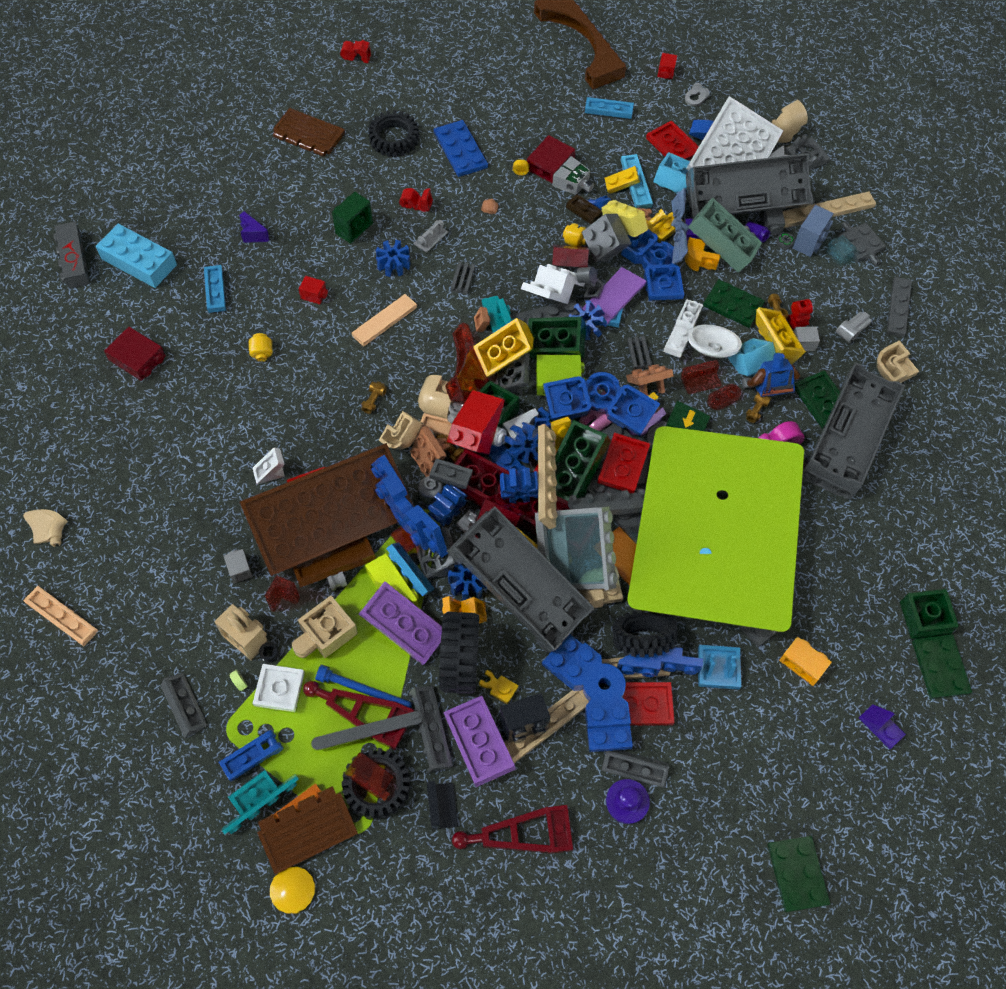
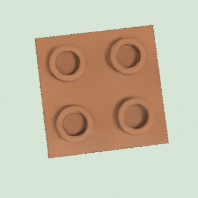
(653, 374)
(427, 449)

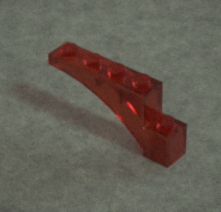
(469, 372)

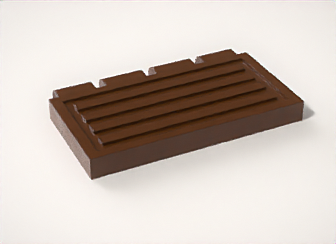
(308, 132)
(334, 562)
(307, 831)

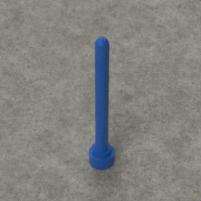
(325, 674)

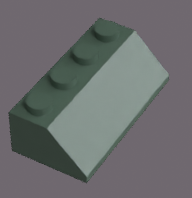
(725, 235)

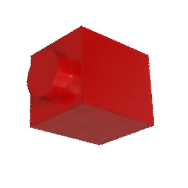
(667, 66)
(313, 290)

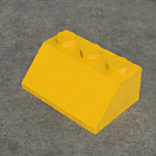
(776, 329)
(504, 346)

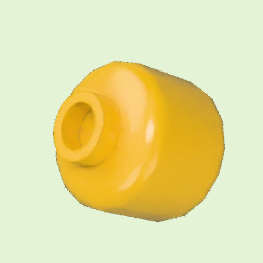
(573, 235)
(260, 347)

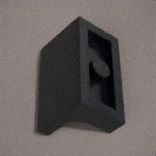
(442, 805)

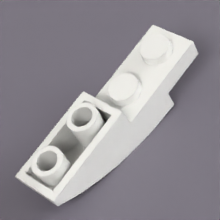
(685, 322)

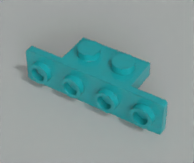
(498, 312)
(254, 795)

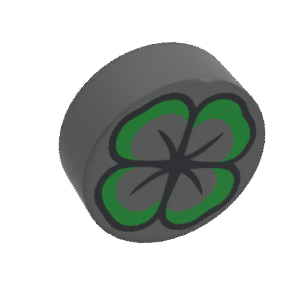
(785, 241)

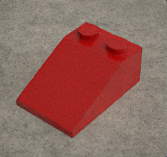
(476, 422)

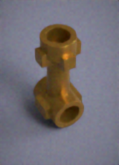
(775, 301)
(376, 389)
(753, 415)
(455, 453)

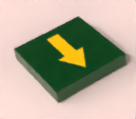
(687, 418)

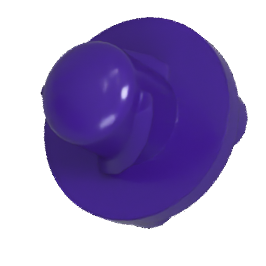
(627, 801)

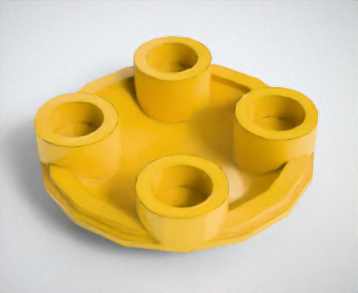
(292, 890)

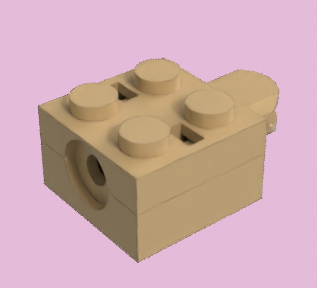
(324, 629)
(241, 631)

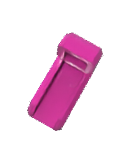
(785, 432)

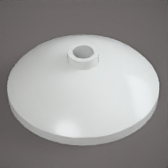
(714, 341)

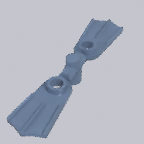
(680, 241)

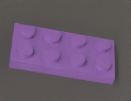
(403, 623)
(479, 741)

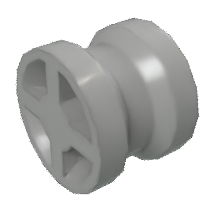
(454, 409)
(337, 581)

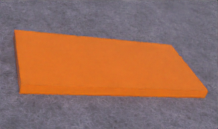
(624, 550)

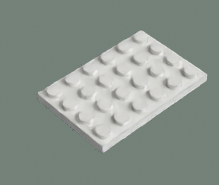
(736, 137)

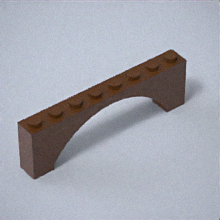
(606, 65)

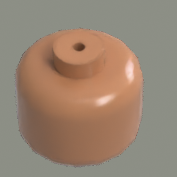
(489, 206)

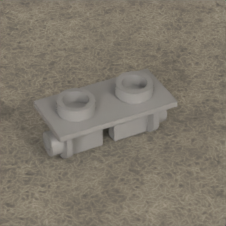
(431, 236)

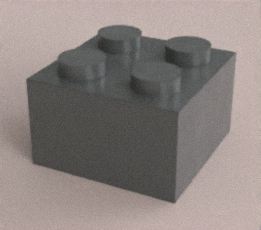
(606, 237)

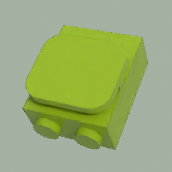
(555, 368)

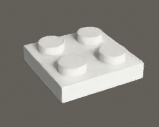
(278, 688)

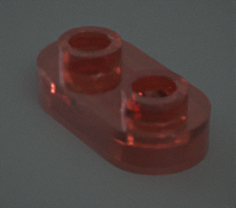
(725, 396)

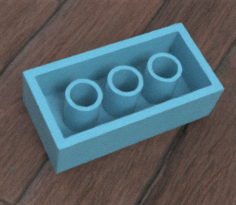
(136, 255)

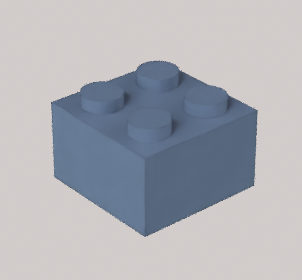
(813, 231)

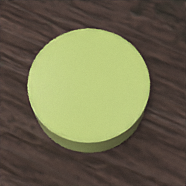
(238, 680)

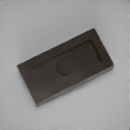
(584, 209)

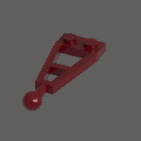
(389, 739)
(558, 831)

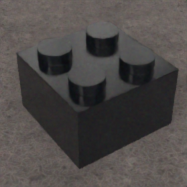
(524, 718)

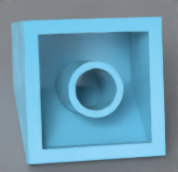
(672, 173)
(752, 355)

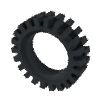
(393, 120)
(644, 644)
(391, 805)

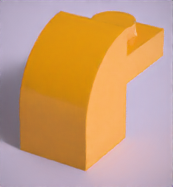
(697, 257)
(469, 605)

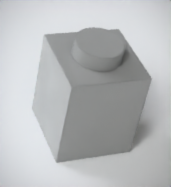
(808, 337)
(237, 565)

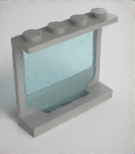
(581, 547)

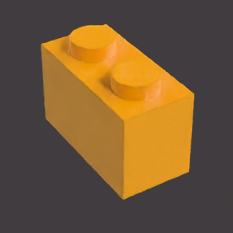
(805, 661)

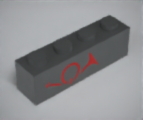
(71, 255)

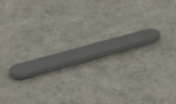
(367, 730)

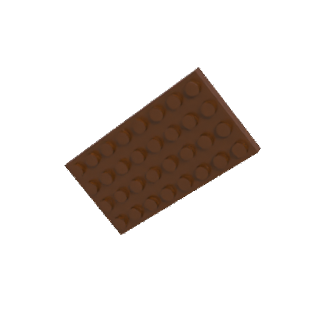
(319, 511)

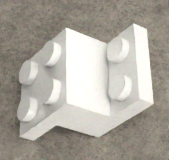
(553, 283)

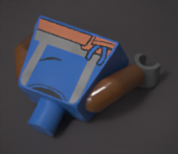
(773, 377)

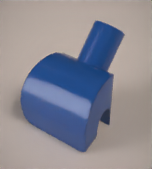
(600, 202)

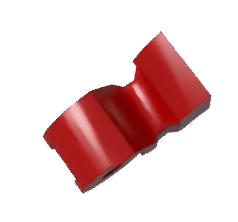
(350, 50)
(411, 198)
(800, 313)

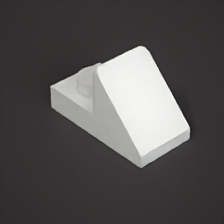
(269, 467)

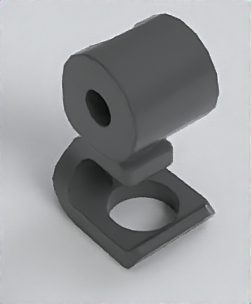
(589, 276)

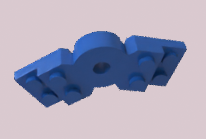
(661, 274)
(622, 405)
(413, 519)
(606, 711)

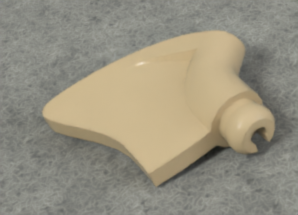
(46, 526)

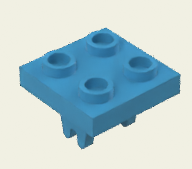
(720, 667)

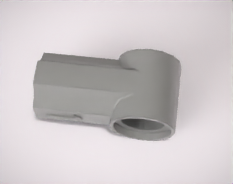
(851, 329)

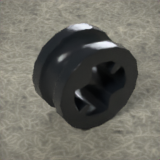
(262, 653)

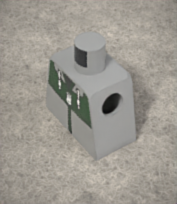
(573, 177)

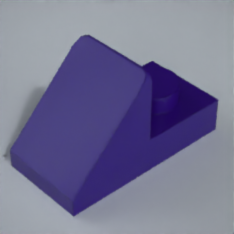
(252, 230)
(881, 725)

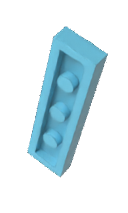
(639, 191)

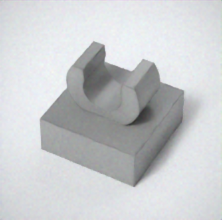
(467, 521)

